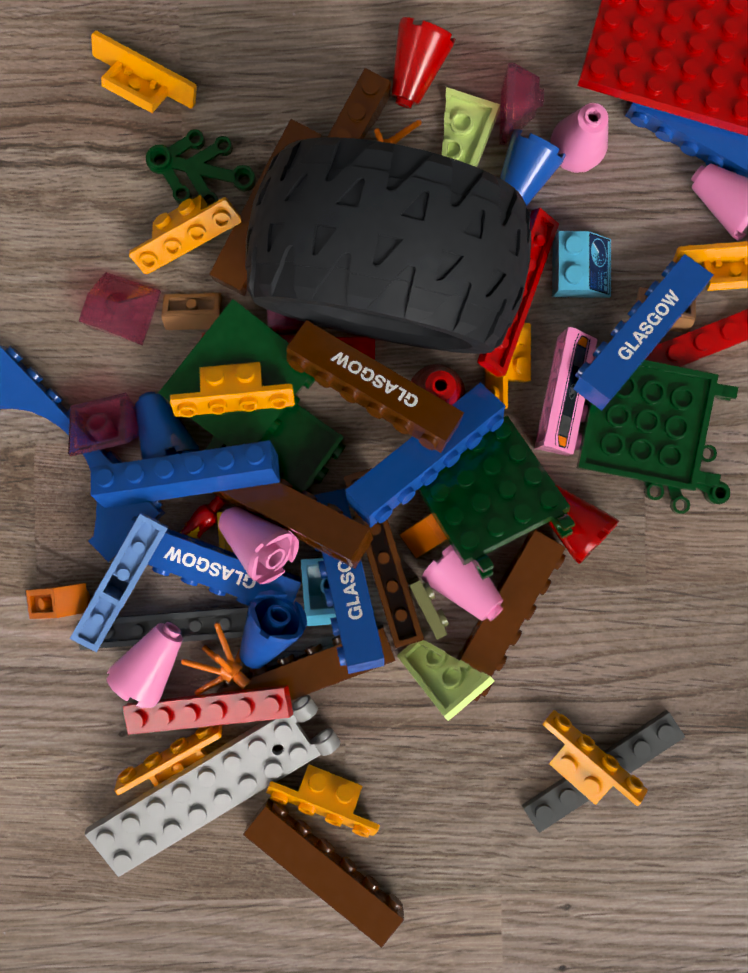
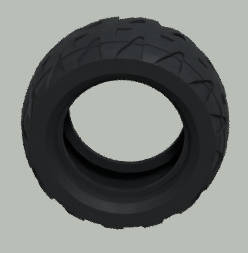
(389, 244)

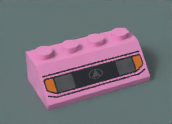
(562, 405)

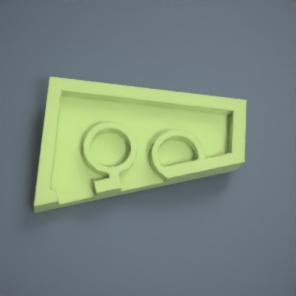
(467, 126)
(443, 678)

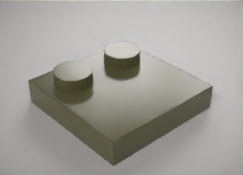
(424, 595)

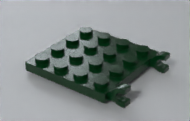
(655, 427)
(494, 497)

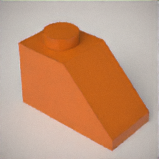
(423, 535)
(57, 601)

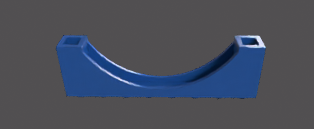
(23, 390)

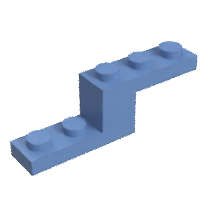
(119, 581)

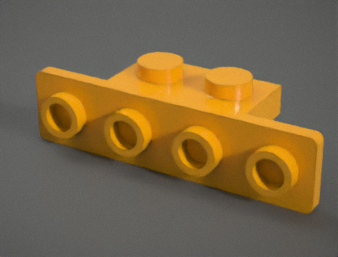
(139, 77)
(183, 231)
(724, 260)
(518, 370)
(231, 390)
(163, 765)
(588, 766)
(327, 796)

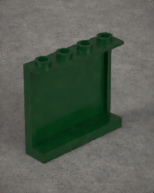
(239, 339)
(302, 448)

